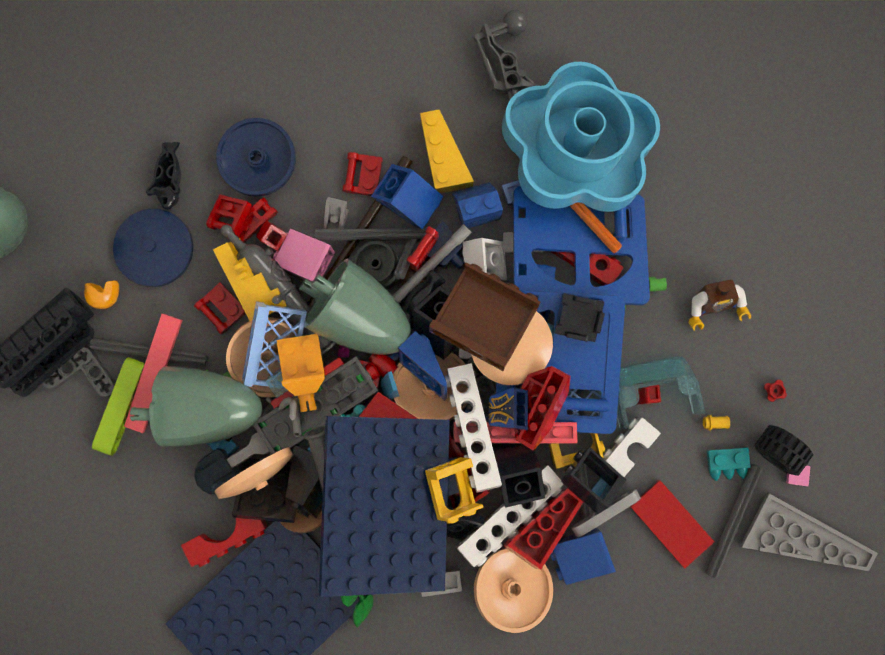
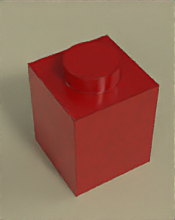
(271, 235)

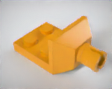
(302, 368)

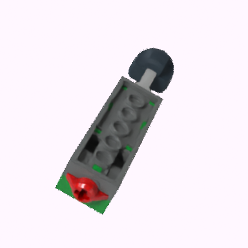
(337, 395)

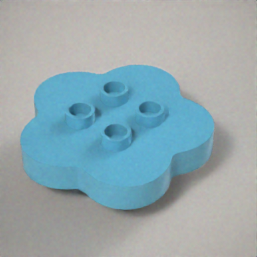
(580, 139)

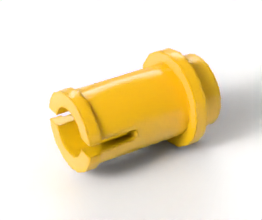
(716, 422)

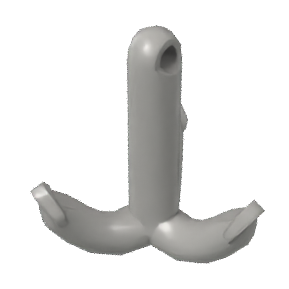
(294, 413)

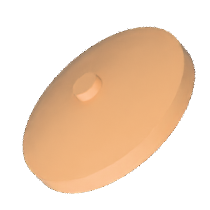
(237, 352)
(529, 356)
(420, 399)
(256, 475)
(512, 592)

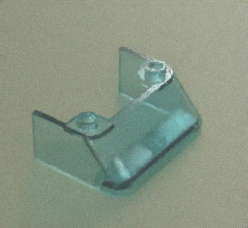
(653, 374)

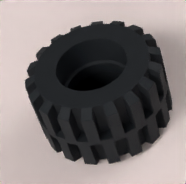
(783, 450)

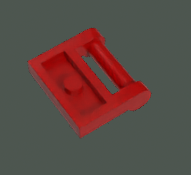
(369, 174)
(229, 208)
(423, 248)
(227, 305)

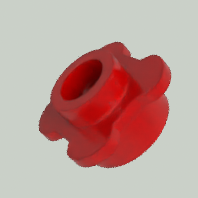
(781, 391)

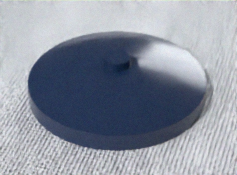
(256, 157)
(153, 247)

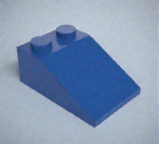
(421, 361)

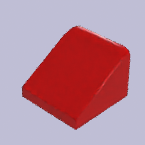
(649, 395)

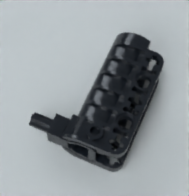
(42, 339)

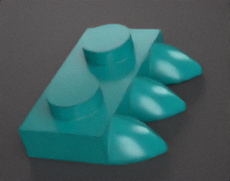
(728, 461)

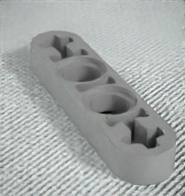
(617, 506)

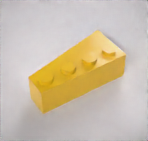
(445, 160)

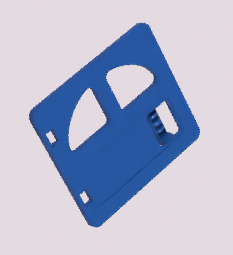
(566, 232)
(588, 363)

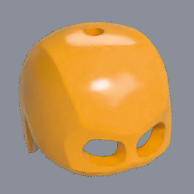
(101, 297)

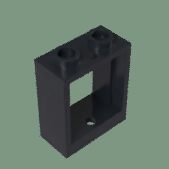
(603, 470)

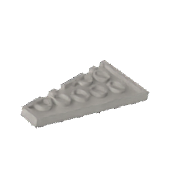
(795, 534)

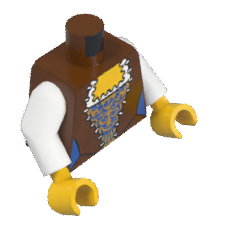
(717, 298)

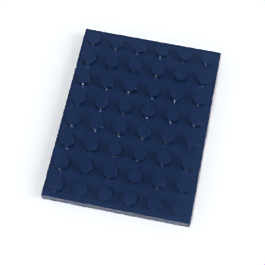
(379, 506)
(263, 602)

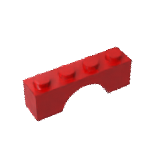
(203, 547)

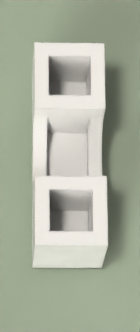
(640, 432)

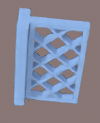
(256, 340)

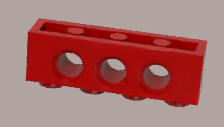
(604, 277)

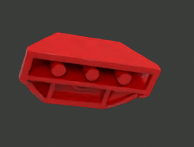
(546, 396)

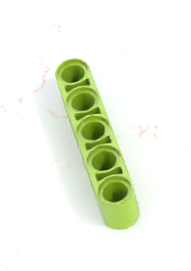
(115, 415)

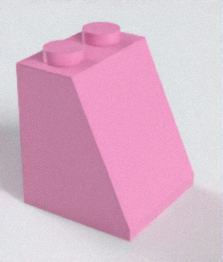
(304, 256)

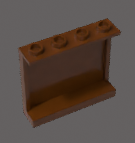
(485, 316)

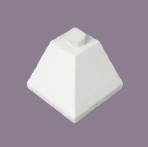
(487, 255)

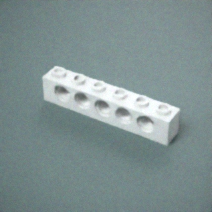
(465, 375)
(499, 517)

